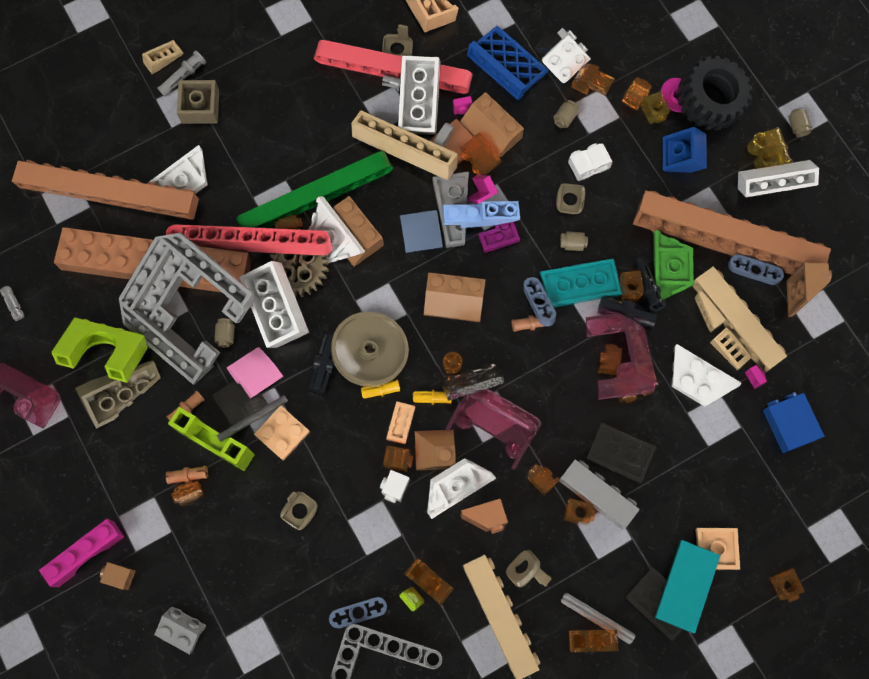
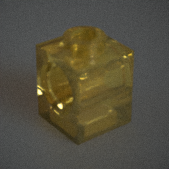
(655, 101)

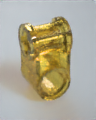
(766, 140)
(774, 156)

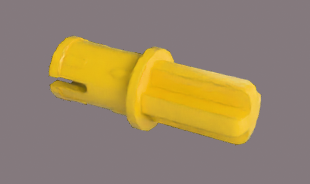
(390, 387)
(430, 397)

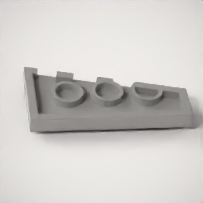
(451, 193)

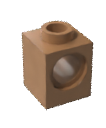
(117, 576)

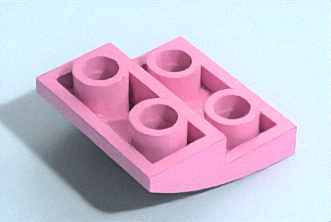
(254, 372)

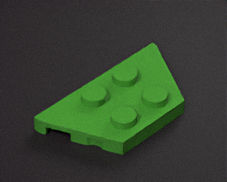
(672, 265)

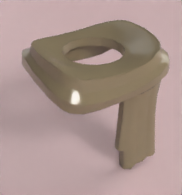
(402, 37)
(578, 190)
(293, 499)
(532, 570)

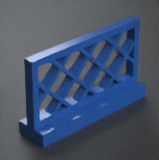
(497, 69)

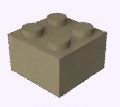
(198, 101)

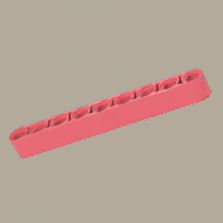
(382, 63)
(255, 239)

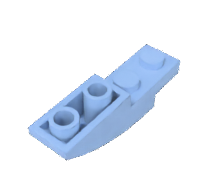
(480, 215)

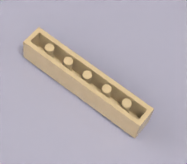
(404, 145)
(740, 320)
(500, 617)

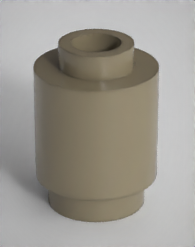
(566, 114)
(800, 122)
(573, 241)
(224, 333)

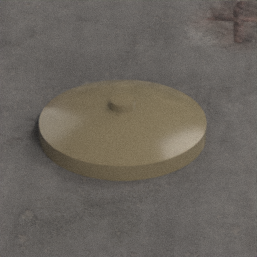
(369, 349)

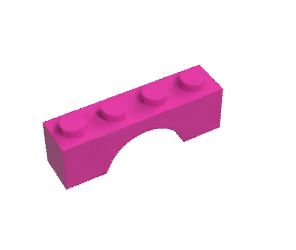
(69, 561)

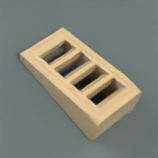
(157, 64)
(709, 311)
(716, 342)

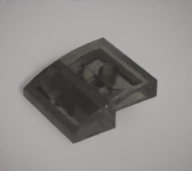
(236, 403)

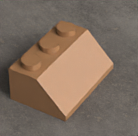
(493, 123)
(360, 228)
(806, 285)
(454, 297)

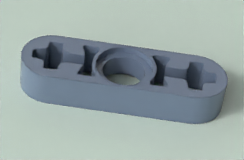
(743, 260)
(539, 309)
(341, 611)

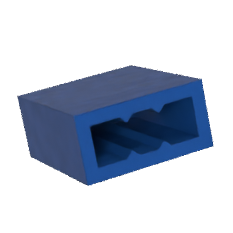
(793, 422)

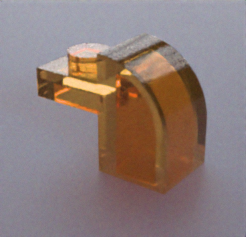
(591, 78)
(428, 581)
(593, 640)

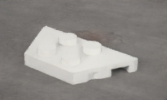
(185, 173)
(343, 241)
(699, 379)
(456, 485)

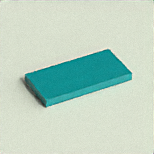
(581, 283)
(687, 586)

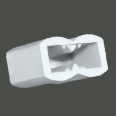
(590, 161)

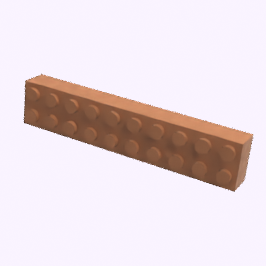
(726, 233)
(120, 256)

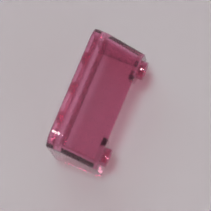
(632, 377)
(499, 419)

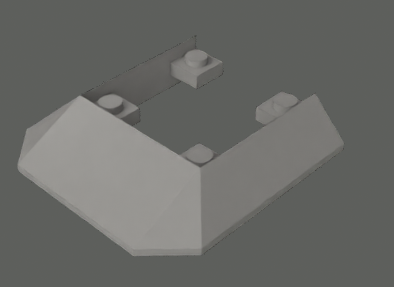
(153, 285)

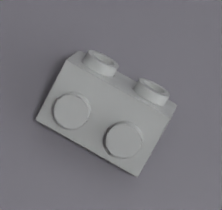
(179, 629)

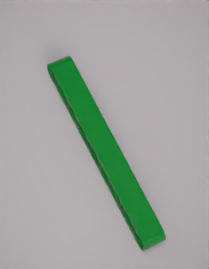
(327, 186)

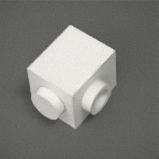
(394, 486)

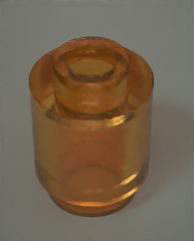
(289, 222)
(187, 492)

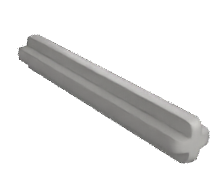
(597, 617)

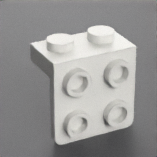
(566, 56)

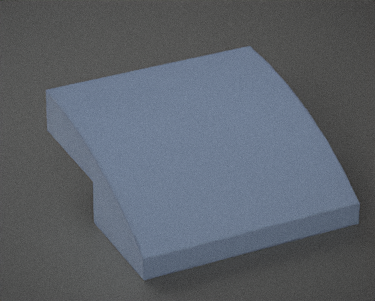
(421, 231)

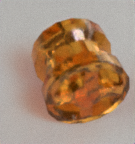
(454, 359)

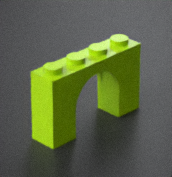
(85, 334)
(197, 431)

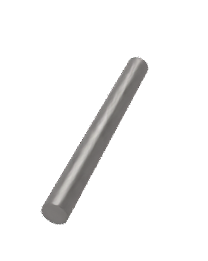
(252, 418)

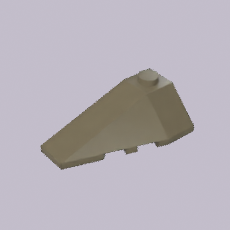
(108, 397)

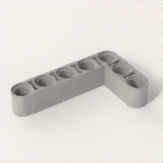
(382, 647)

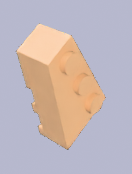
(433, 13)

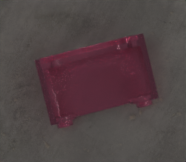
(35, 400)

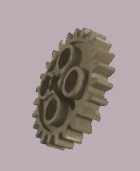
(315, 268)

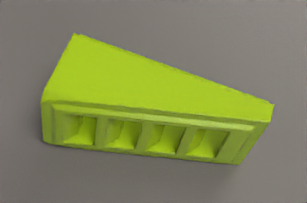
(412, 598)

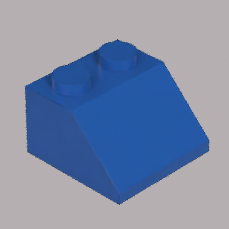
(685, 151)

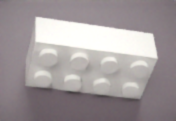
(419, 94)
(274, 305)

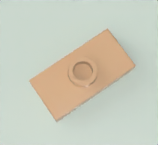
(400, 422)

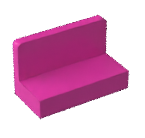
(485, 189)

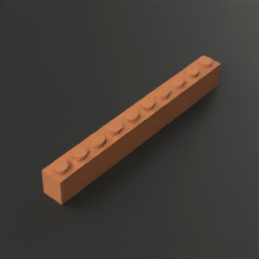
(105, 189)

